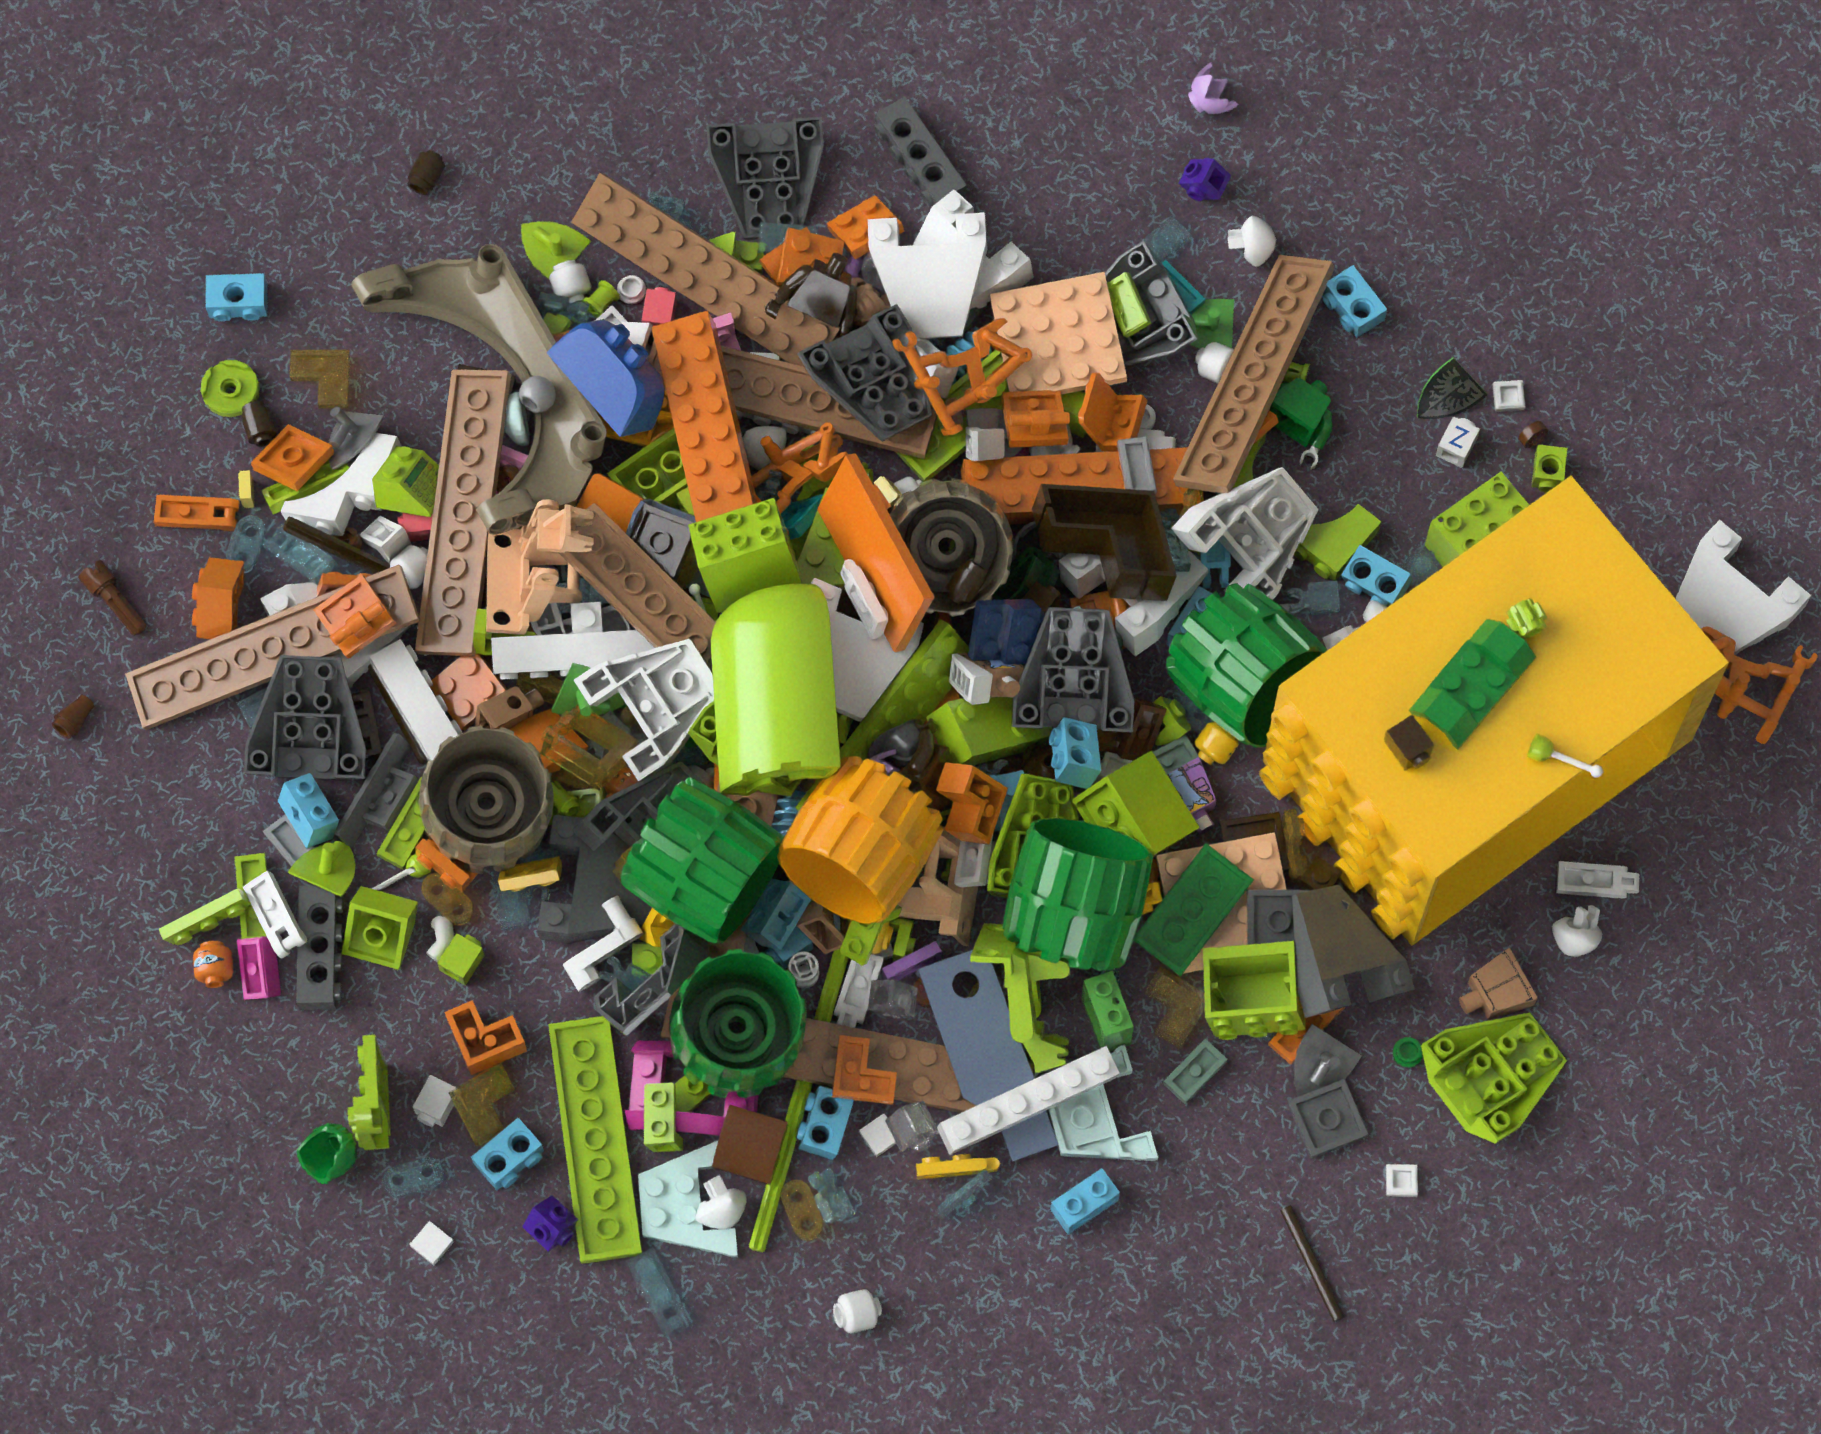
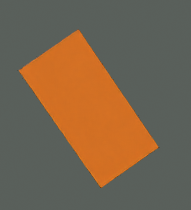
(871, 539)

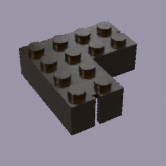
(1118, 527)

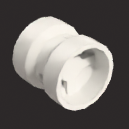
(805, 976)

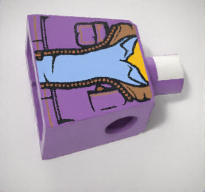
(1196, 792)

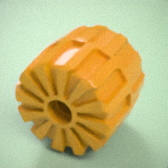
(860, 841)

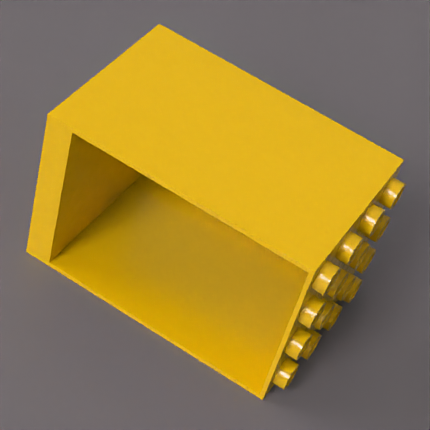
(1611, 685)

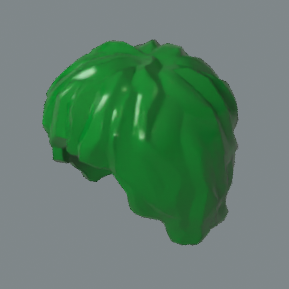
(328, 1152)

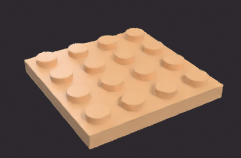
(1067, 330)
(1256, 857)

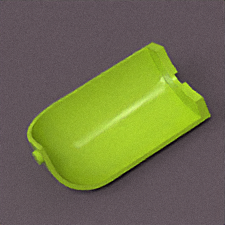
(774, 689)

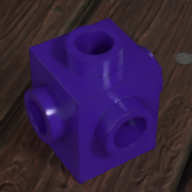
(1204, 179)
(550, 1223)

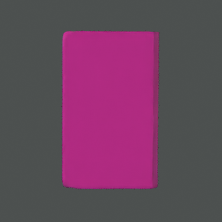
(258, 968)

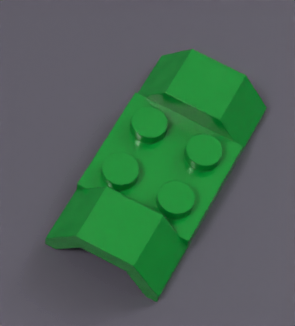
(1474, 681)

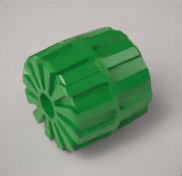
(1238, 659)
(702, 861)
(1077, 893)
(741, 990)

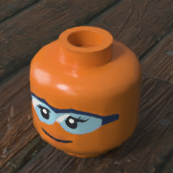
(213, 964)

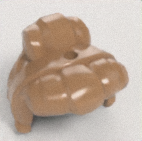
(867, 302)

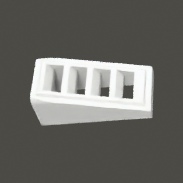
(970, 680)

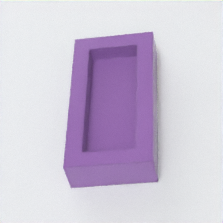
(912, 962)

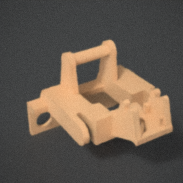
(538, 543)
(939, 902)

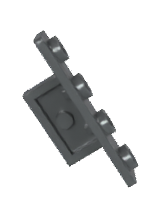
(381, 793)

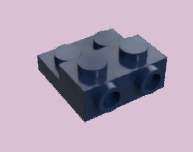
(1004, 630)

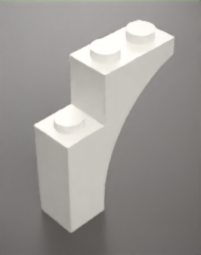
(332, 507)

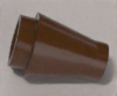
(71, 718)

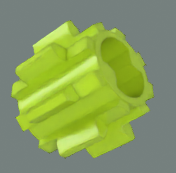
(1526, 618)

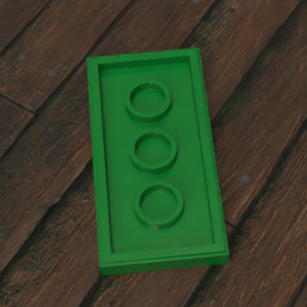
(1193, 909)

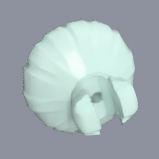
(516, 420)

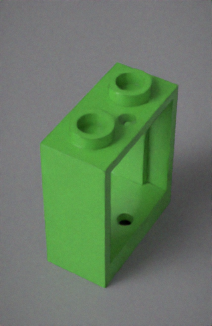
(1108, 1019)

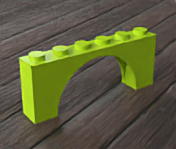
(1327, 544)

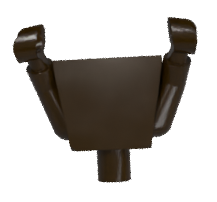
(820, 292)
(927, 765)

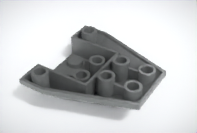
(767, 169)
(1170, 318)
(871, 375)
(1075, 674)
(307, 723)

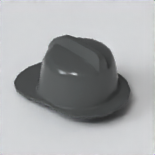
(902, 738)

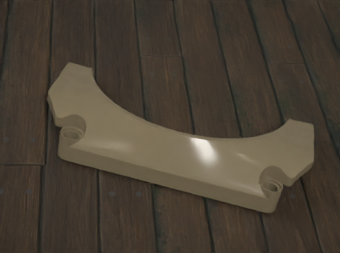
(496, 307)

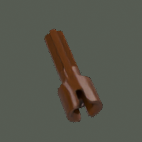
(102, 584)

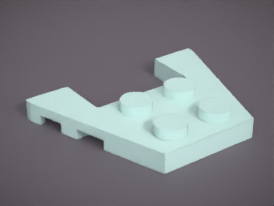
(1088, 1129)
(671, 1201)

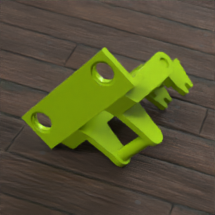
(1023, 979)

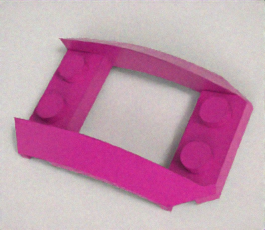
(650, 1068)

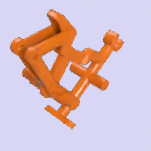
(981, 388)
(789, 460)
(1733, 688)

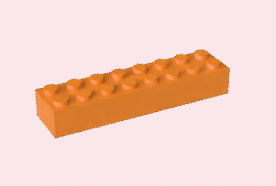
(704, 415)
(1016, 480)

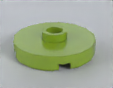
(225, 375)

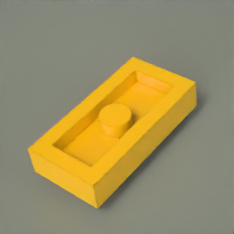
(531, 873)

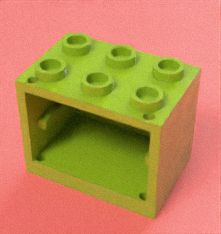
(1473, 518)
(744, 552)
(1139, 804)
(1252, 990)

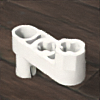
(582, 966)

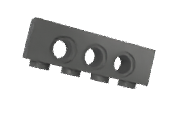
(902, 117)
(310, 994)

